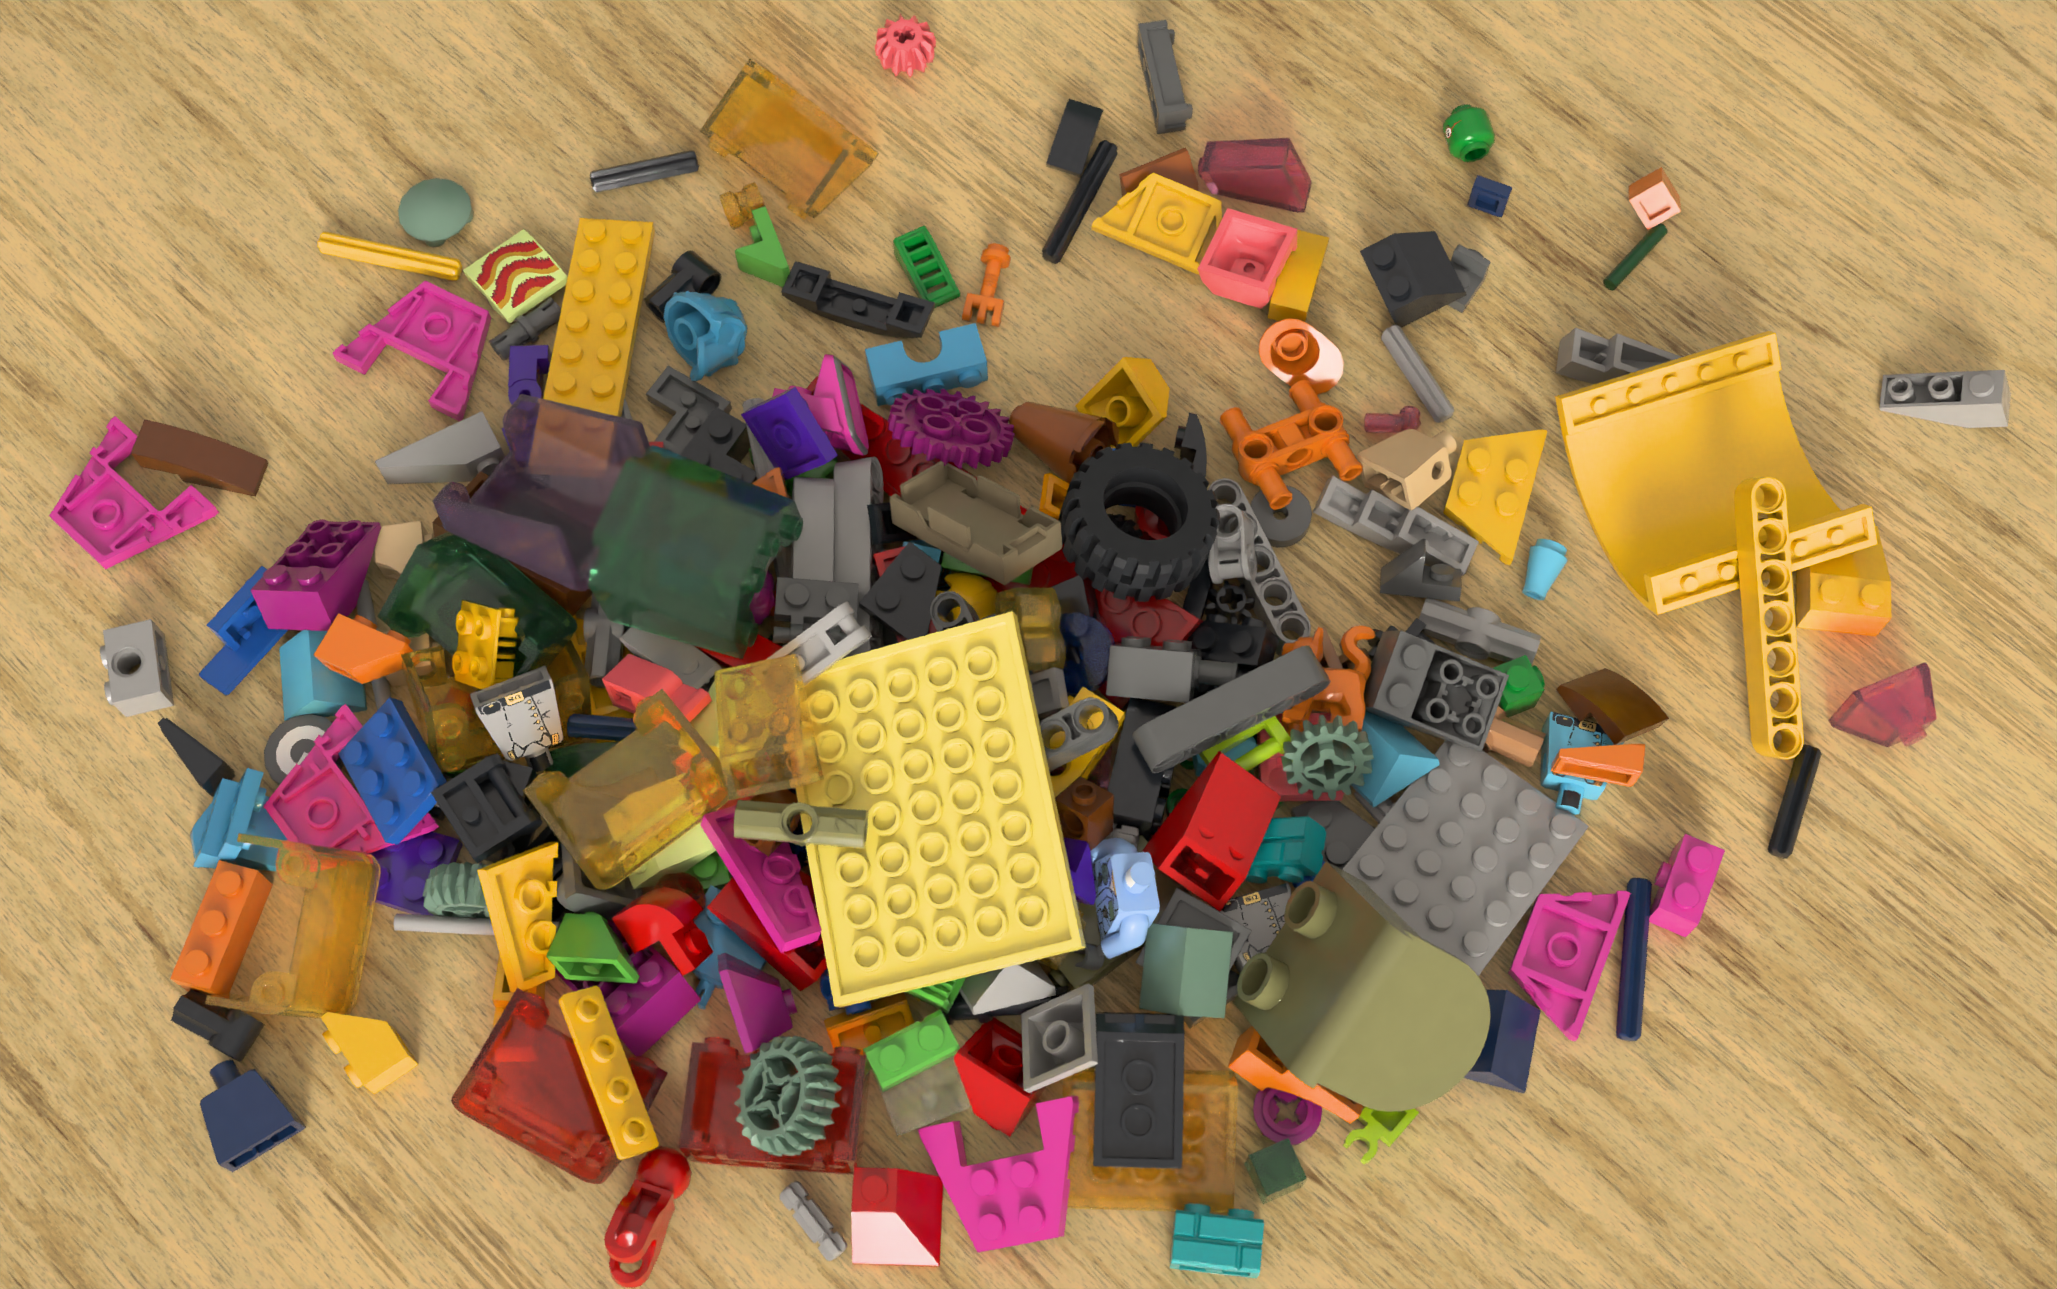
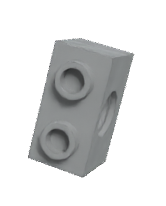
(151, 684)

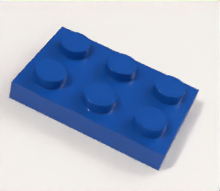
(393, 770)

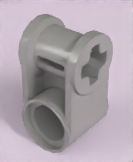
(1233, 552)

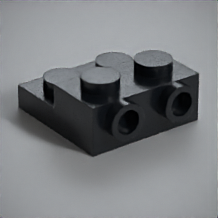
(1247, 644)

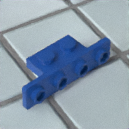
(244, 636)

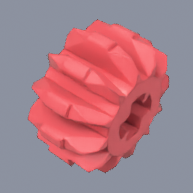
(905, 45)

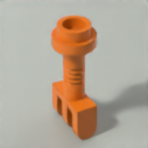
(996, 258)

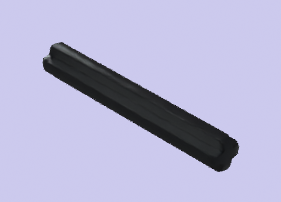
(1079, 202)

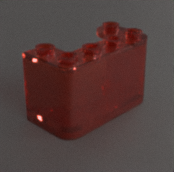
(716, 1138)

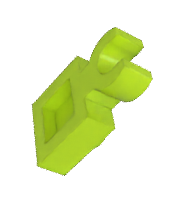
(1379, 1125)

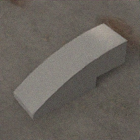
(1599, 359)

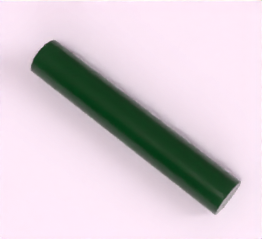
(1635, 256)

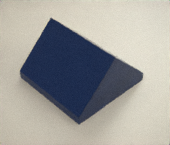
(1509, 1043)

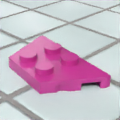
(1566, 953)

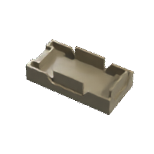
(975, 522)

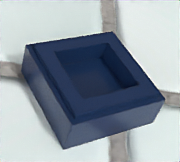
(1489, 196)

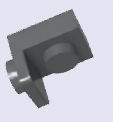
(1471, 271)

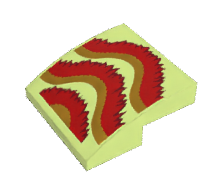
(516, 276)

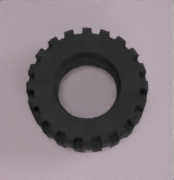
(1150, 481)

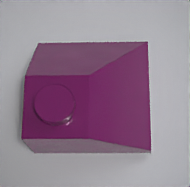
(755, 1002)

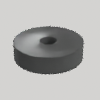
(1286, 531)

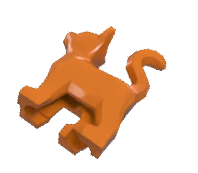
(1347, 686)

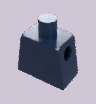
(245, 1116)

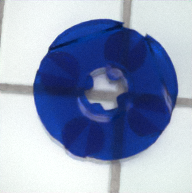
(1096, 642)

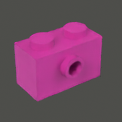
(1685, 885)

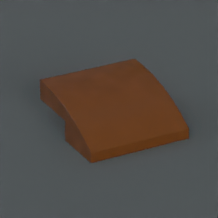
(1615, 703)

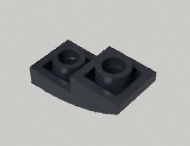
(1074, 137)
(1192, 444)

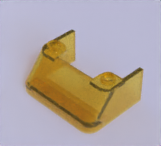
(329, 935)

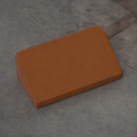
(1174, 166)

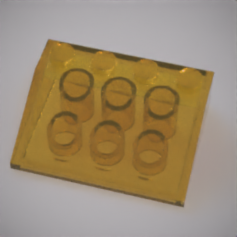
(1206, 1157)

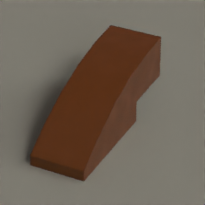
(198, 458)

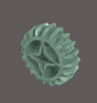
(455, 891)
(796, 1099)

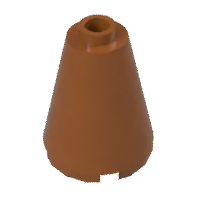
(1062, 436)

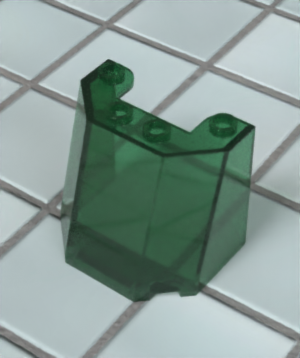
(688, 550)

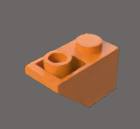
(360, 650)

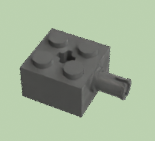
(1162, 671)

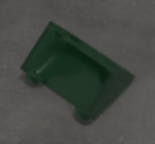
(457, 570)

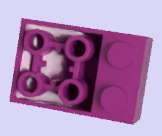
(317, 576)
(645, 1008)

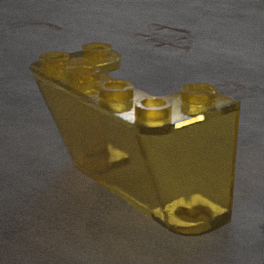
(449, 717)

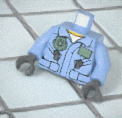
(1124, 900)

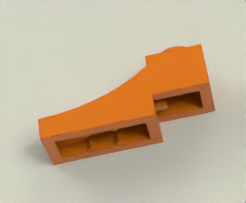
(1263, 1069)

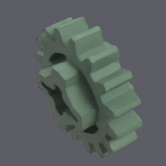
(1327, 757)

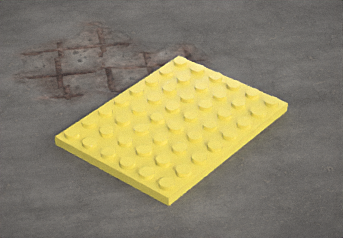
(961, 815)

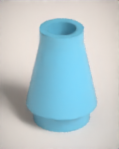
(1543, 567)

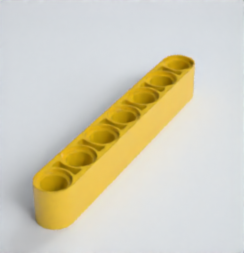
(1755, 602)

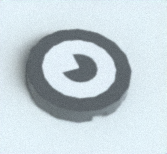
(292, 743)

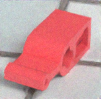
(638, 678)

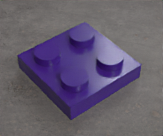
(789, 433)
(408, 866)

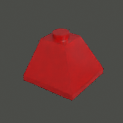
(993, 1076)
(896, 1217)

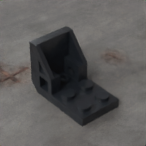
(1139, 1090)

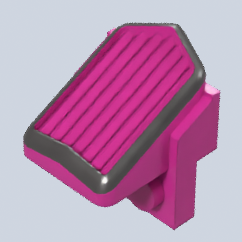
(836, 406)

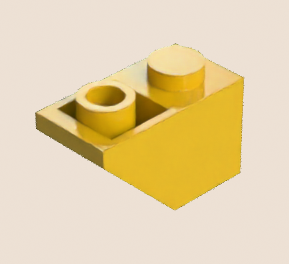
(371, 1047)

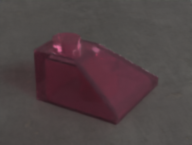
(1890, 709)

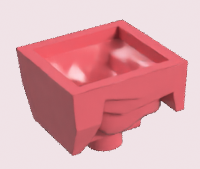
(1246, 257)

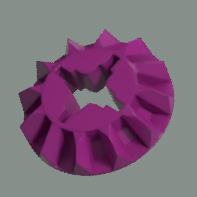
(1266, 1111)

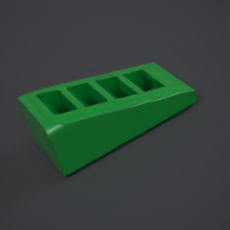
(915, 247)

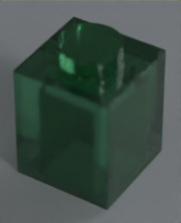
(1275, 1171)

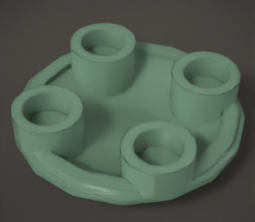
(435, 210)

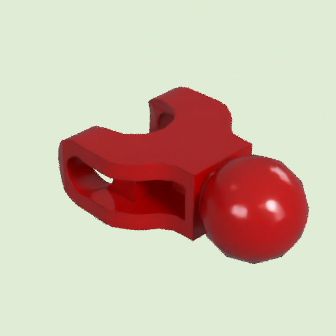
(644, 1214)

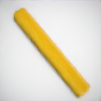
(390, 256)

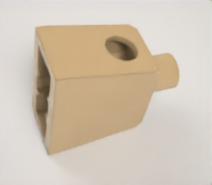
(1408, 466)

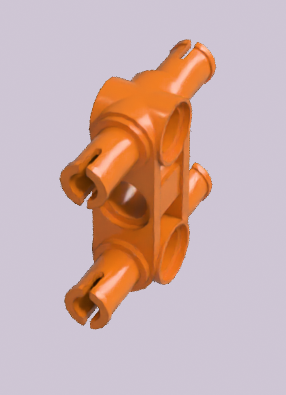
(1290, 444)

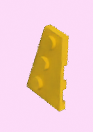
(520, 912)

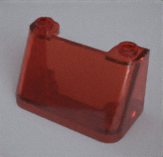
(537, 1094)

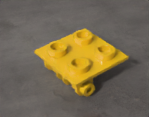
(478, 644)

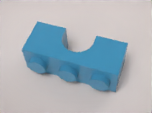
(958, 365)

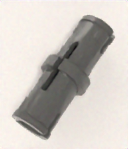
(526, 328)

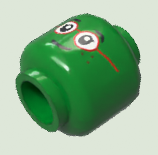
(1468, 133)

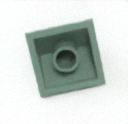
(1186, 971)

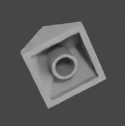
(1059, 1038)

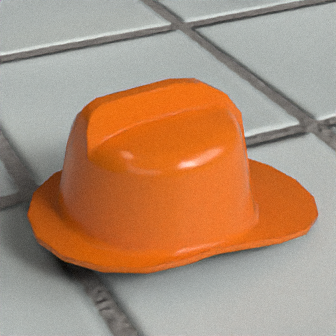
(1300, 353)

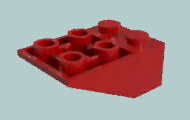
(1215, 831)
(800, 965)

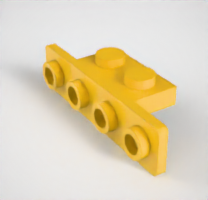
(608, 1072)

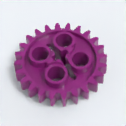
(951, 428)

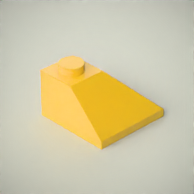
(1130, 396)

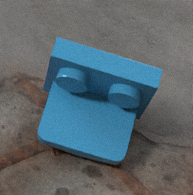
(235, 810)

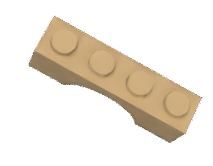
(392, 554)

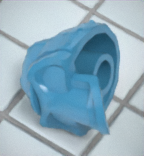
(705, 331)

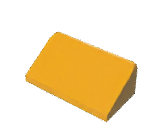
(870, 1026)

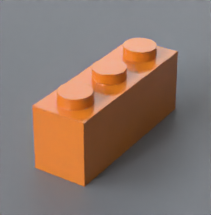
(222, 929)

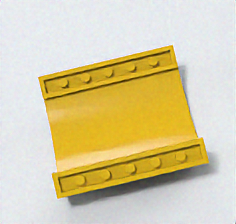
(1662, 466)

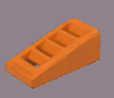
(1607, 764)

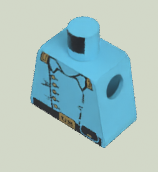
(1563, 733)

